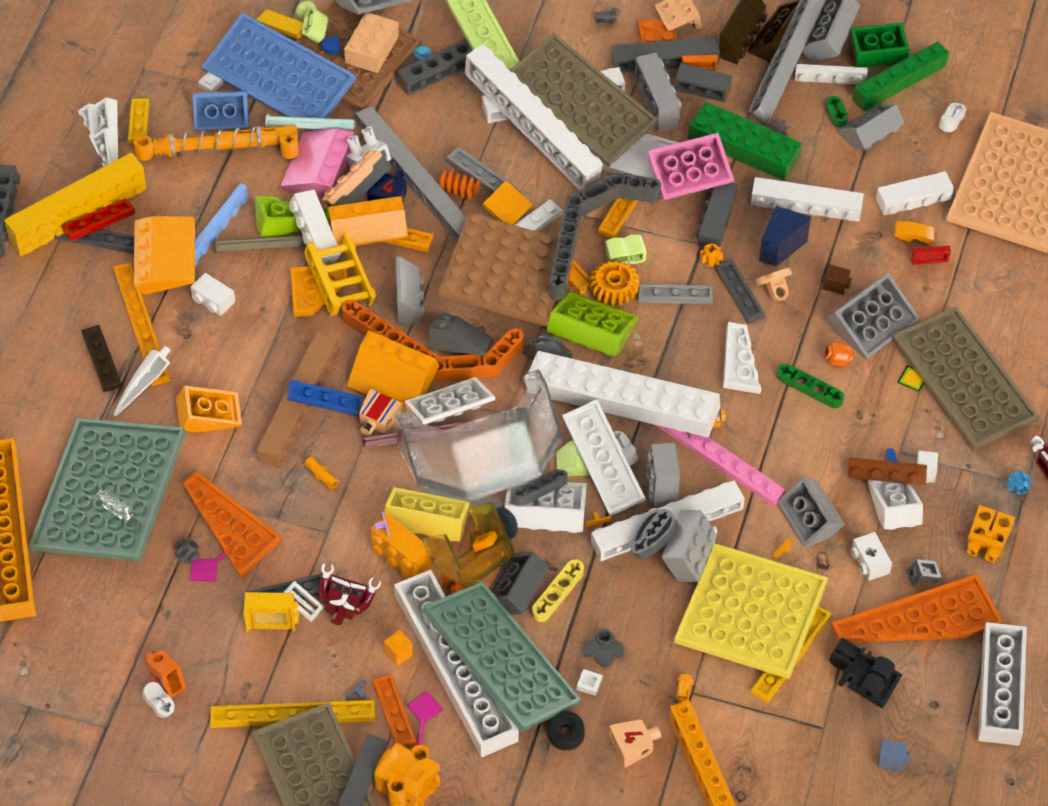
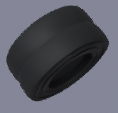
(569, 741)

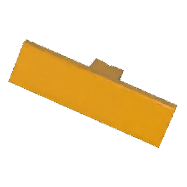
(597, 520)
(785, 547)

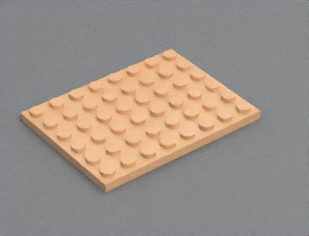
(1006, 184)

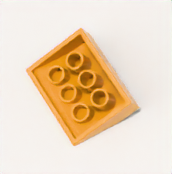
(164, 253)
(391, 369)

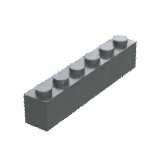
(669, 51)

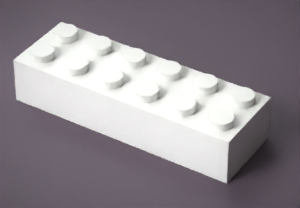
(1002, 684)

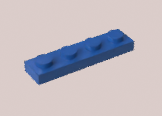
(324, 398)

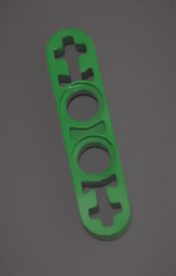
(812, 383)

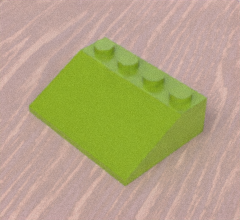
(591, 324)

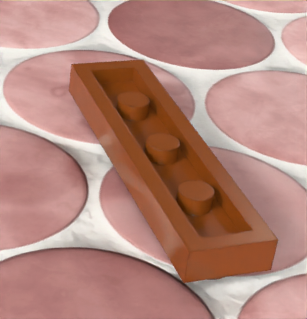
(887, 471)

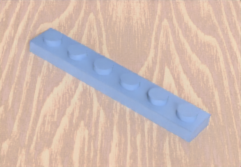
(220, 221)

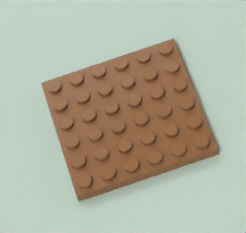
(367, 83)
(502, 269)

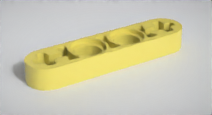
(555, 588)

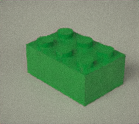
(878, 45)

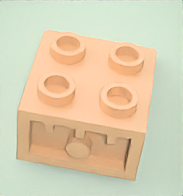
(677, 13)

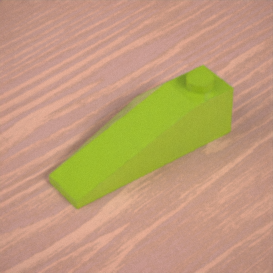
(275, 216)

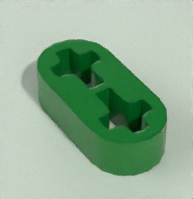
(839, 110)

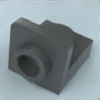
(923, 571)

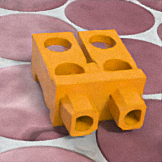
(987, 540)

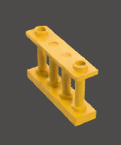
(327, 286)

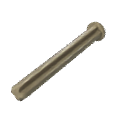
(259, 243)

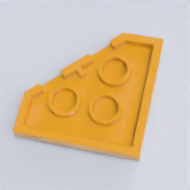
(305, 292)

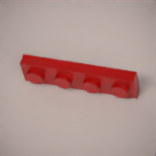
(98, 219)

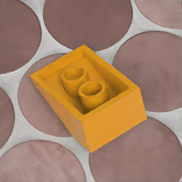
(207, 409)

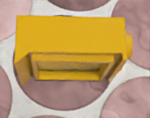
(270, 611)

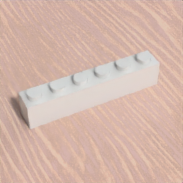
(807, 199)

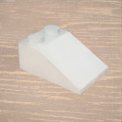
(896, 504)

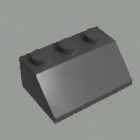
(518, 581)

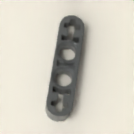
(539, 487)

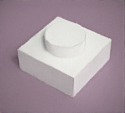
(210, 82)
(589, 682)

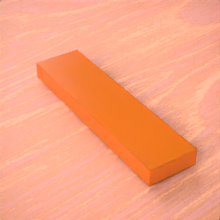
(394, 711)

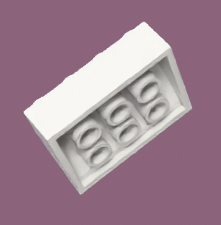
(449, 401)
(555, 511)

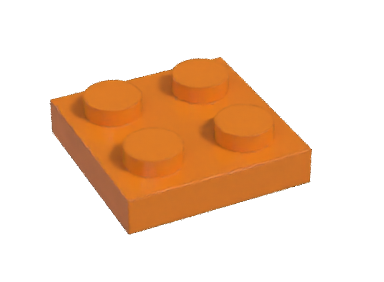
(654, 30)

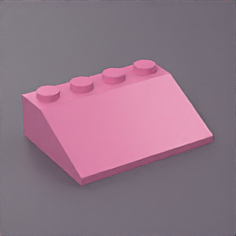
(319, 161)
(690, 166)

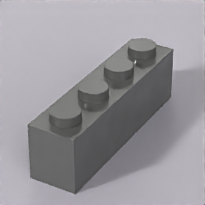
(717, 214)

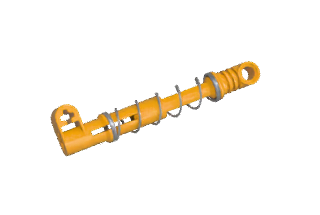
(260, 137)

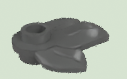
(603, 650)

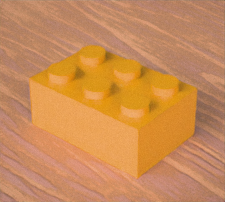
(401, 548)

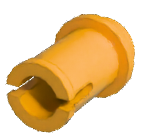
(684, 682)

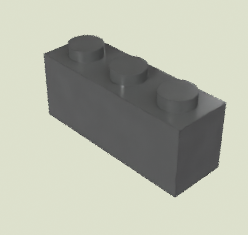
(703, 82)

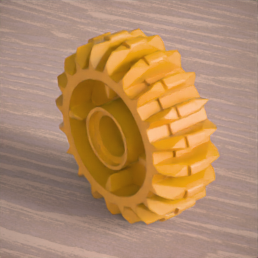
(614, 282)

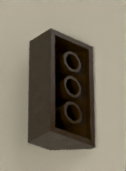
(740, 29)
(773, 32)

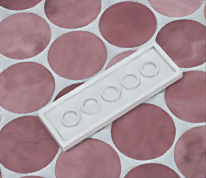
(603, 457)

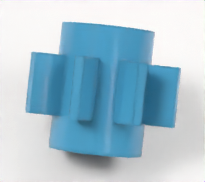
(1019, 482)

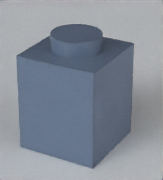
(893, 755)

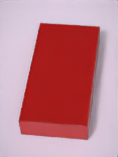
(930, 255)

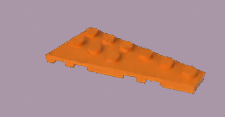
(236, 529)

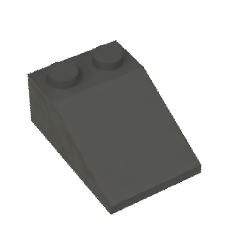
(457, 335)

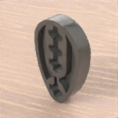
(653, 533)

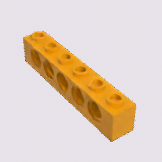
(700, 755)

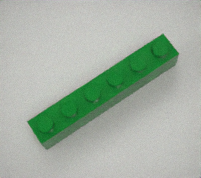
(900, 76)

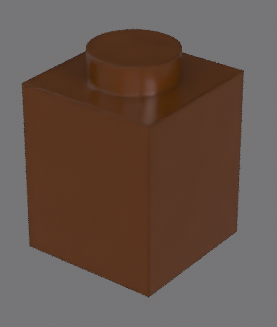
(837, 279)

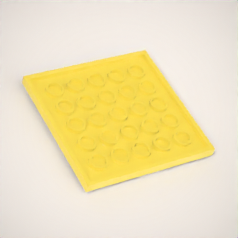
(751, 611)

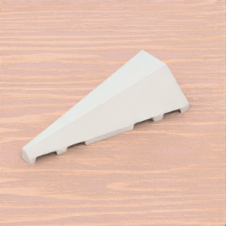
(103, 129)

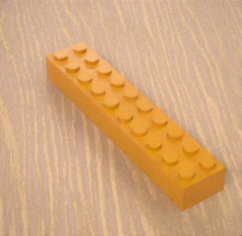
(15, 568)

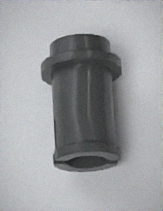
(608, 16)

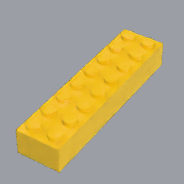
(44, 219)

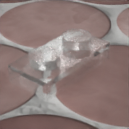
(111, 503)

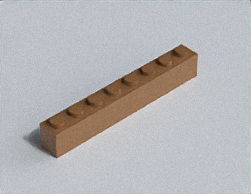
(290, 414)

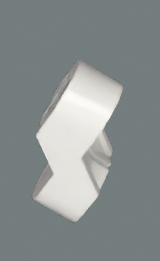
(952, 117)
(627, 448)
(158, 700)

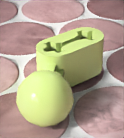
(313, 21)

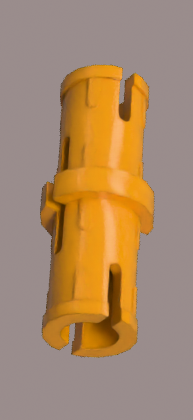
(321, 473)

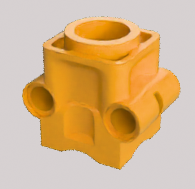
(406, 775)

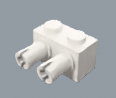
(371, 144)

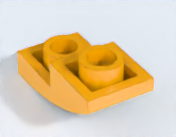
(911, 230)

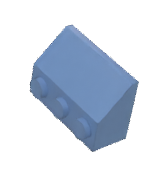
(220, 110)

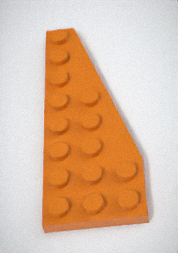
(943, 612)

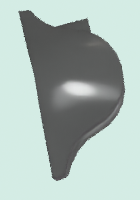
(546, 344)

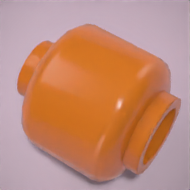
(838, 354)

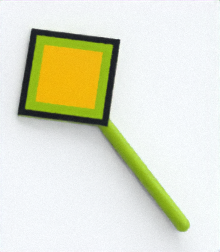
(911, 379)

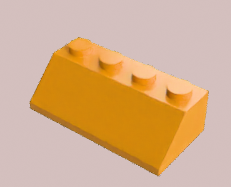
(369, 221)

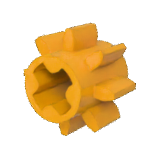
(711, 255)

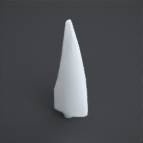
(147, 373)

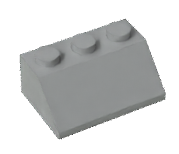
(872, 126)
(409, 292)
(810, 512)

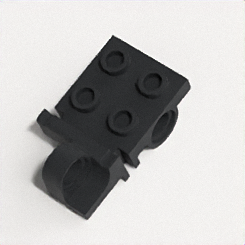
(866, 675)

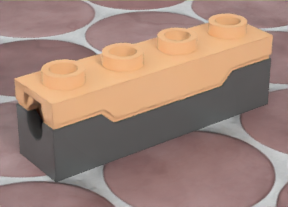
(358, 180)

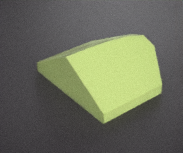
(570, 460)

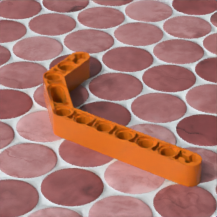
(484, 366)

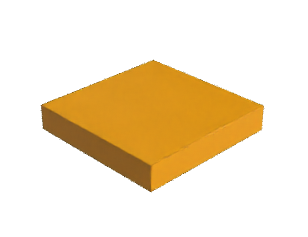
(507, 204)

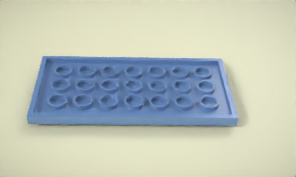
(278, 71)

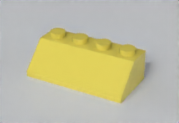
(428, 513)

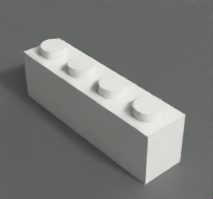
(914, 193)
(313, 222)

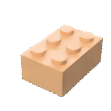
(371, 42)

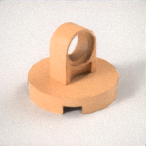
(774, 281)

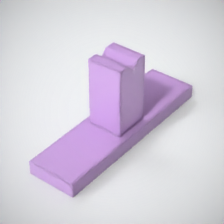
(383, 524)

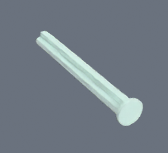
(310, 123)

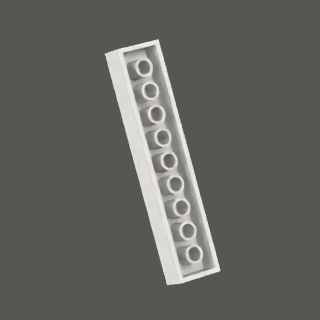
(532, 117)
(629, 394)
(479, 712)

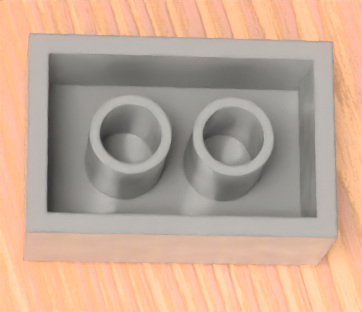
(662, 474)
(690, 546)

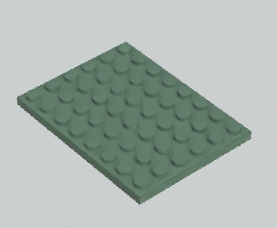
(120, 459)

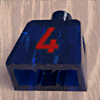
(388, 187)

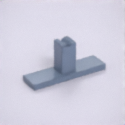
(358, 691)

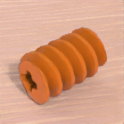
(459, 186)

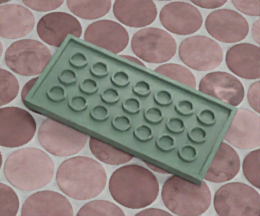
(501, 656)

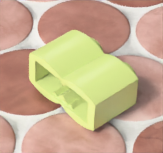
(627, 249)

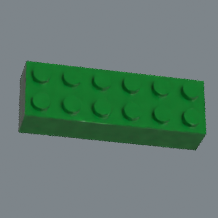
(747, 140)

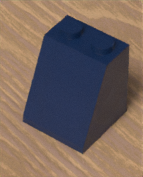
(783, 235)

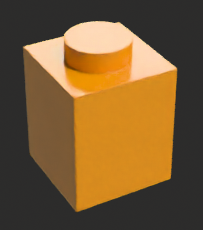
(398, 648)

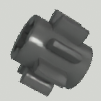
(783, 128)
(187, 550)

